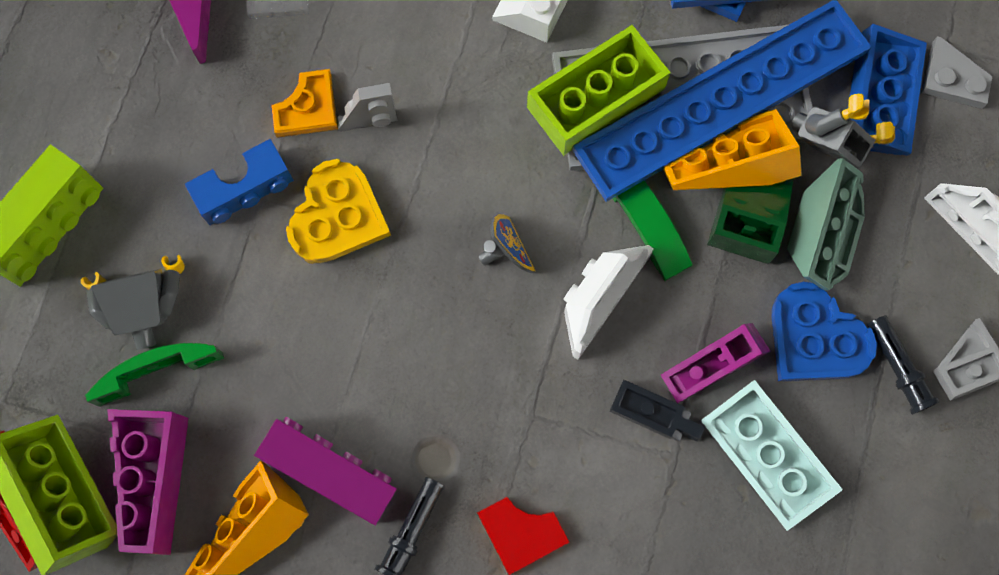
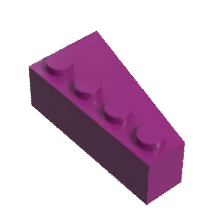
(325, 471)
(147, 477)

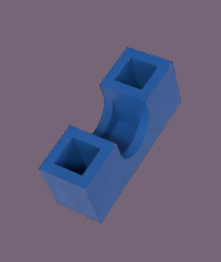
(264, 176)

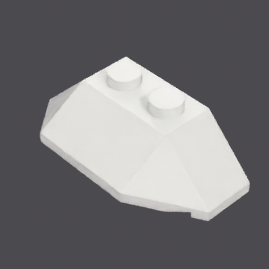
(973, 215)
(600, 293)

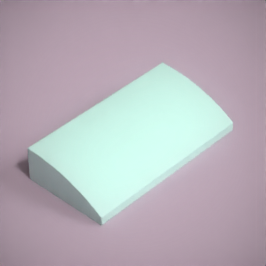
(771, 455)

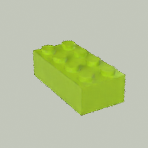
(597, 89)
(41, 212)
(52, 495)

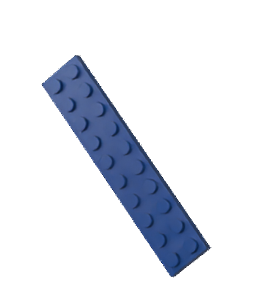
(720, 99)

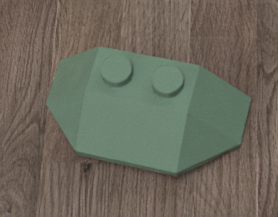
(829, 225)

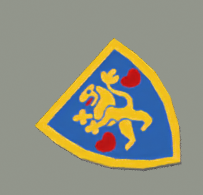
(505, 243)

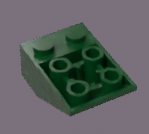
(752, 220)

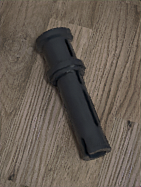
(909, 379)
(403, 545)

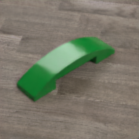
(655, 230)
(114, 383)

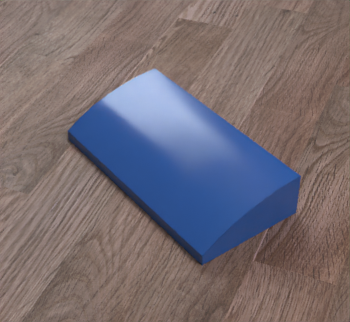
(892, 82)

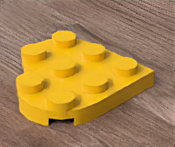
(337, 214)

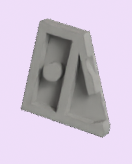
(955, 76)
(369, 107)
(970, 363)

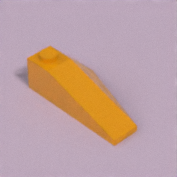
(752, 155)
(257, 524)

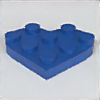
(816, 338)

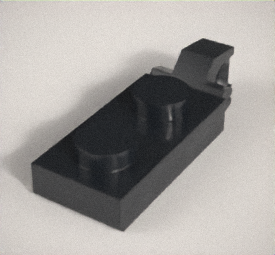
(655, 413)

